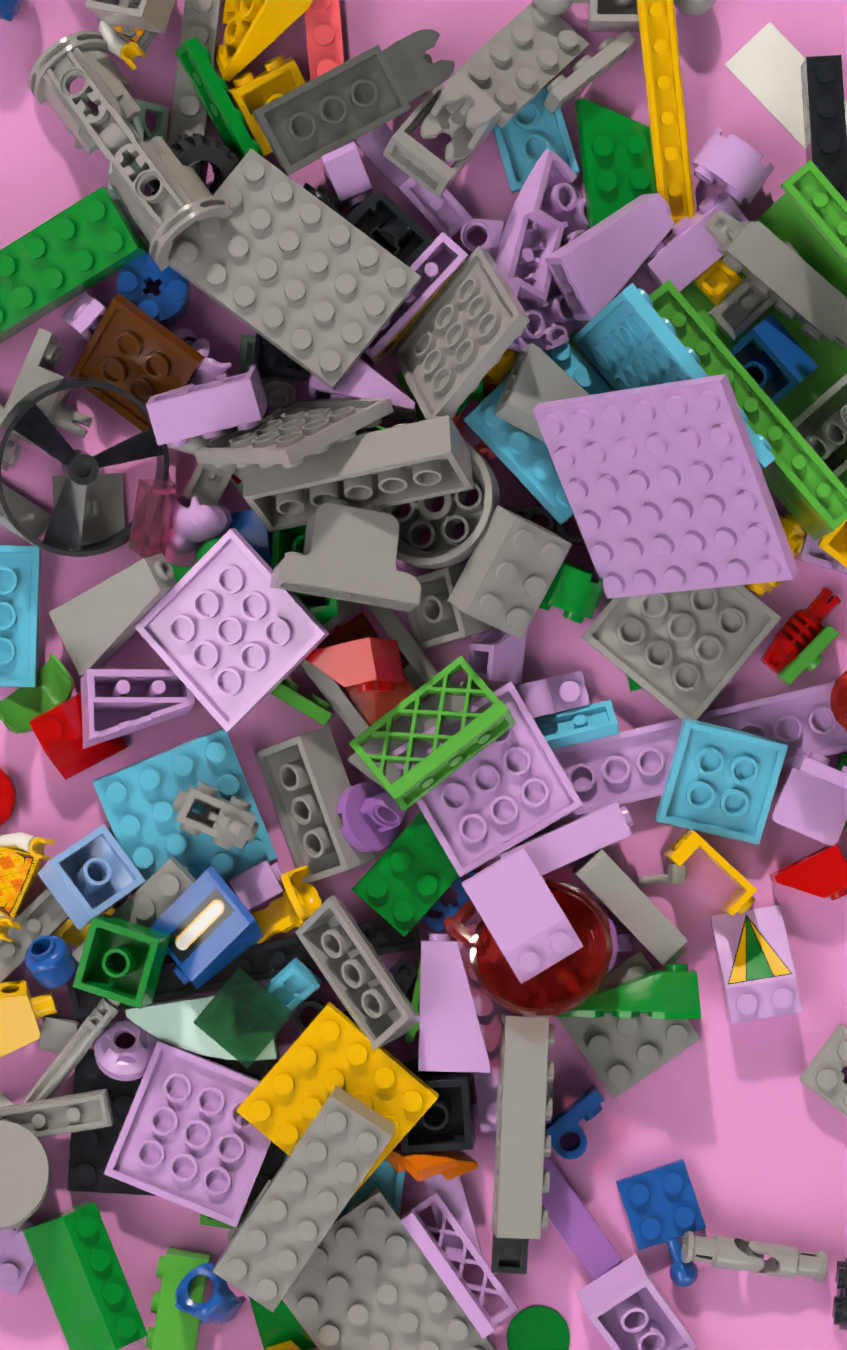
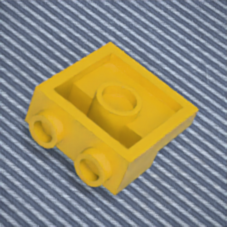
(256, 91)

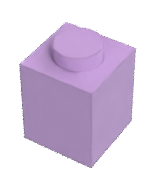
(258, 884)

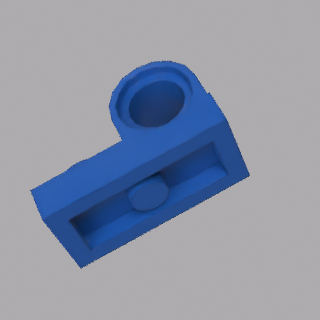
(585, 1107)

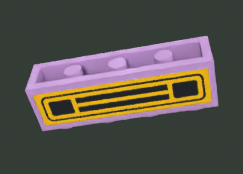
(436, 268)

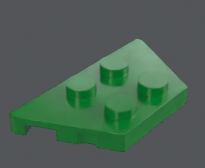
(613, 159)

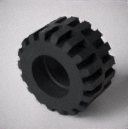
(202, 148)

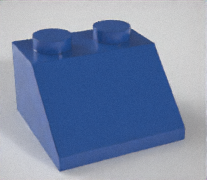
(773, 358)

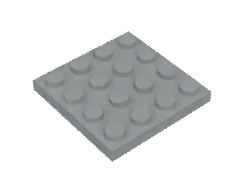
(460, 336)
(295, 432)
(682, 642)

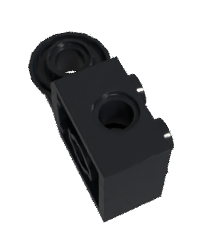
(382, 222)

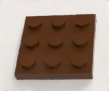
(136, 356)

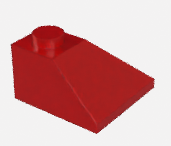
(62, 739)

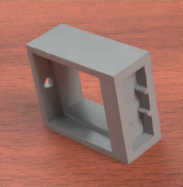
(418, 160)

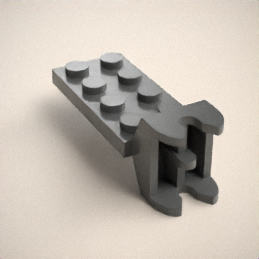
(351, 100)

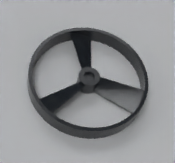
(78, 466)

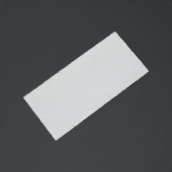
(772, 73)

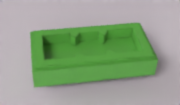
(809, 657)

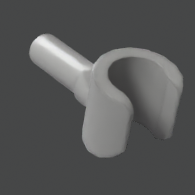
(675, 875)

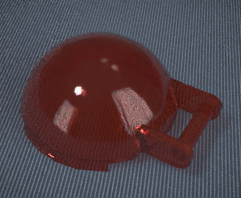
(559, 986)

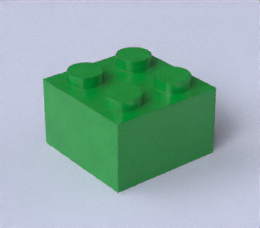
(121, 960)

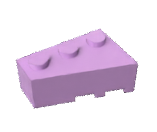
(208, 408)
(128, 701)

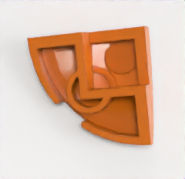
(427, 1164)

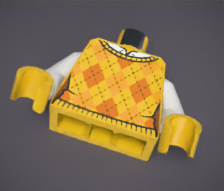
(19, 864)

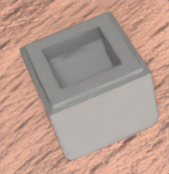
(57, 1032)

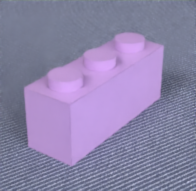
(690, 245)

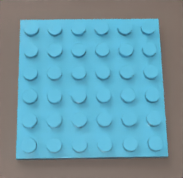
(640, 349)

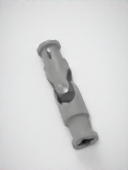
(749, 1256)

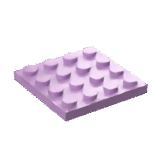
(230, 630)
(499, 793)
(188, 1137)

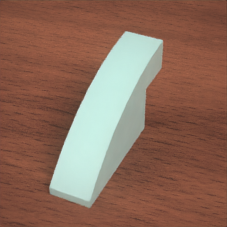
(174, 1024)

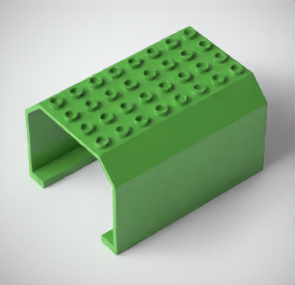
(815, 224)

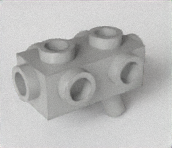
(225, 820)

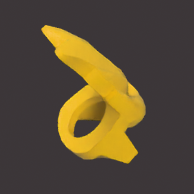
(292, 909)

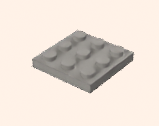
(628, 1048)

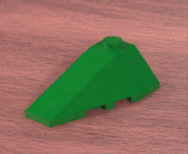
(659, 994)

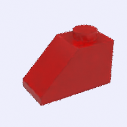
(818, 873)

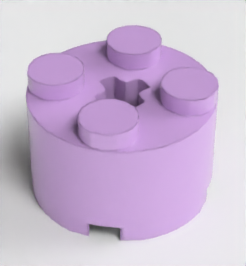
(731, 166)

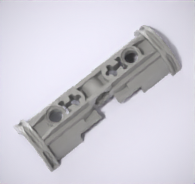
(181, 191)

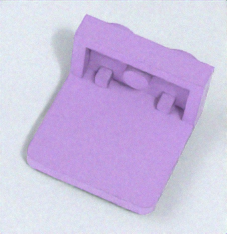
(813, 799)

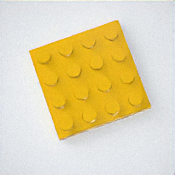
(329, 1055)

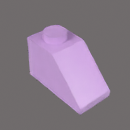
(347, 175)

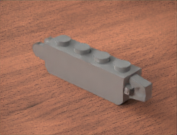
(783, 276)

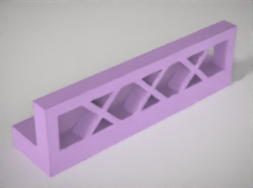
(449, 1273)

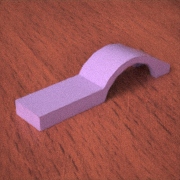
(441, 213)

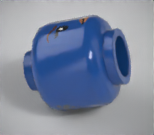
(50, 961)

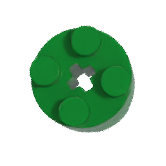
(574, 592)

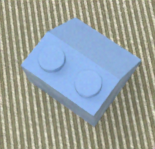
(91, 876)

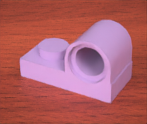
(491, 228)
(84, 315)
(554, 694)

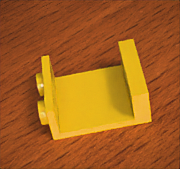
(685, 846)

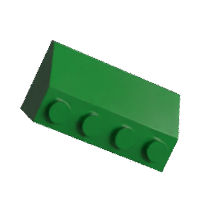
(84, 1280)

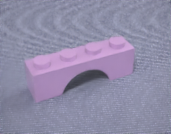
(498, 657)

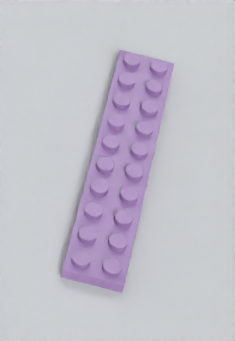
(638, 760)

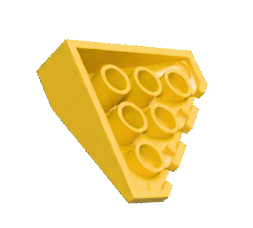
(252, 28)

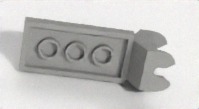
(502, 79)

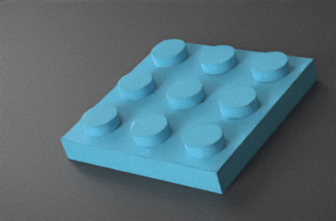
(721, 781)

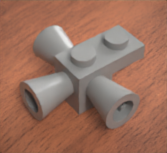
(208, 482)

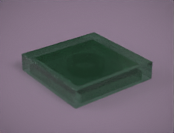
(243, 1017)

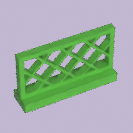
(452, 753)

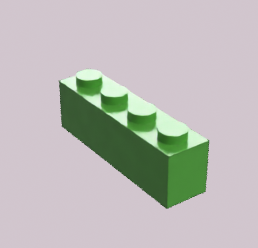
(173, 1327)

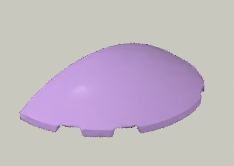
(542, 221)

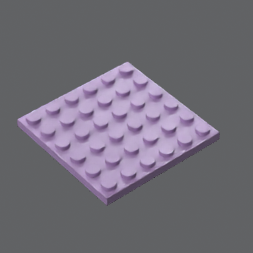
(666, 488)

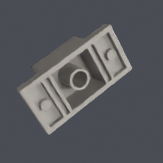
(35, 372)

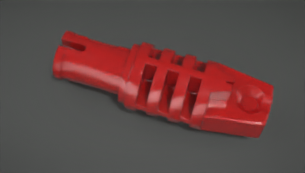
(799, 631)

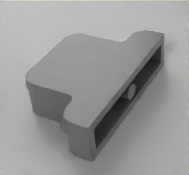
(349, 558)

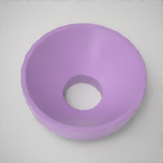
(124, 1063)

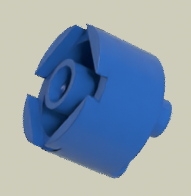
(174, 288)

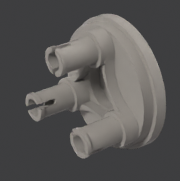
(23, 1175)

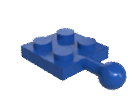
(661, 1210)

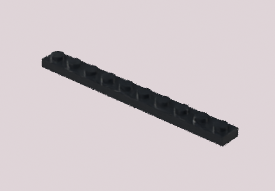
(260, 961)

